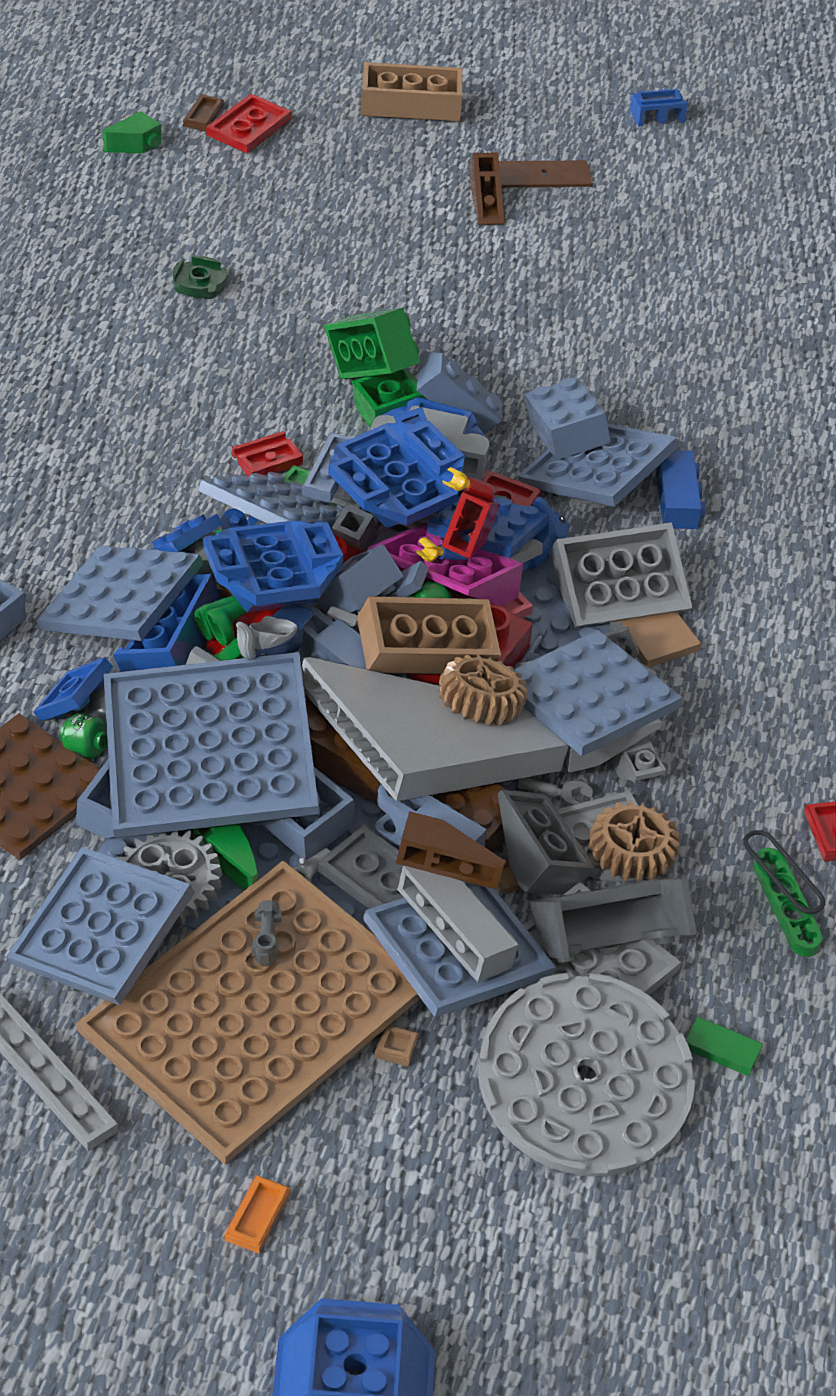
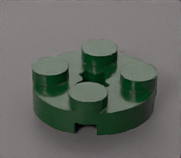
(188, 282)

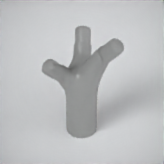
(309, 866)

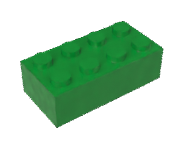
(372, 343)

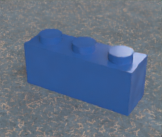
(680, 490)

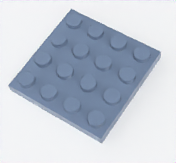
(604, 472)
(270, 498)
(120, 592)
(594, 692)
(100, 925)
(435, 970)

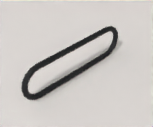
(793, 864)

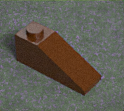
(486, 188)
(444, 850)

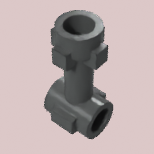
(265, 946)

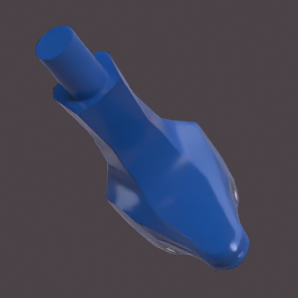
(556, 529)

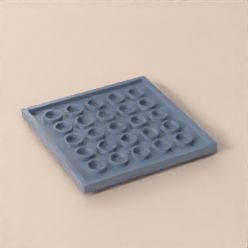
(208, 745)

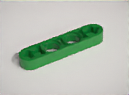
(781, 904)

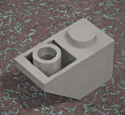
(638, 762)

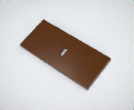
(559, 174)

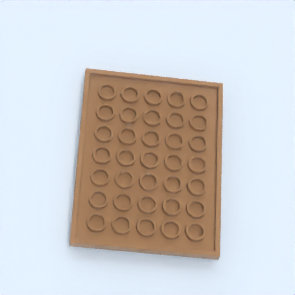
(245, 1041)

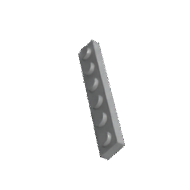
(53, 1080)

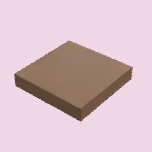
(662, 638)

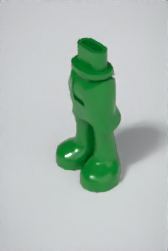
(217, 619)

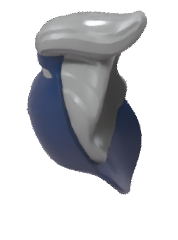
(275, 633)

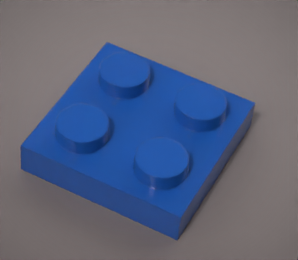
(187, 533)
(73, 690)

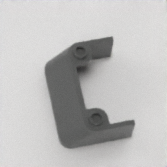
(614, 916)

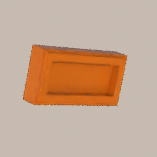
(257, 1214)

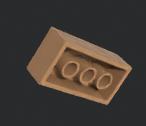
(411, 91)
(425, 633)

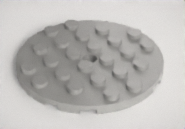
(594, 1123)

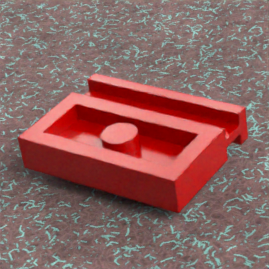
(267, 454)

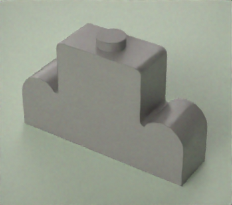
(454, 427)

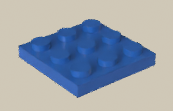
(510, 531)

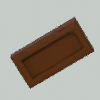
(203, 112)

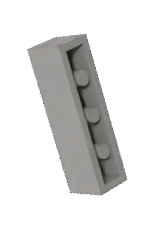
(460, 922)

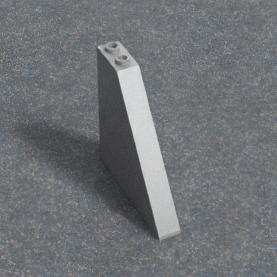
(418, 742)

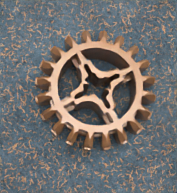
(483, 690)
(654, 846)

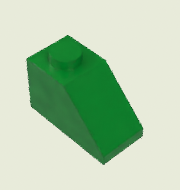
(133, 135)

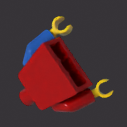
(470, 521)

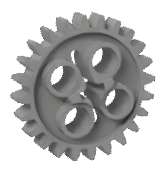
(170, 857)

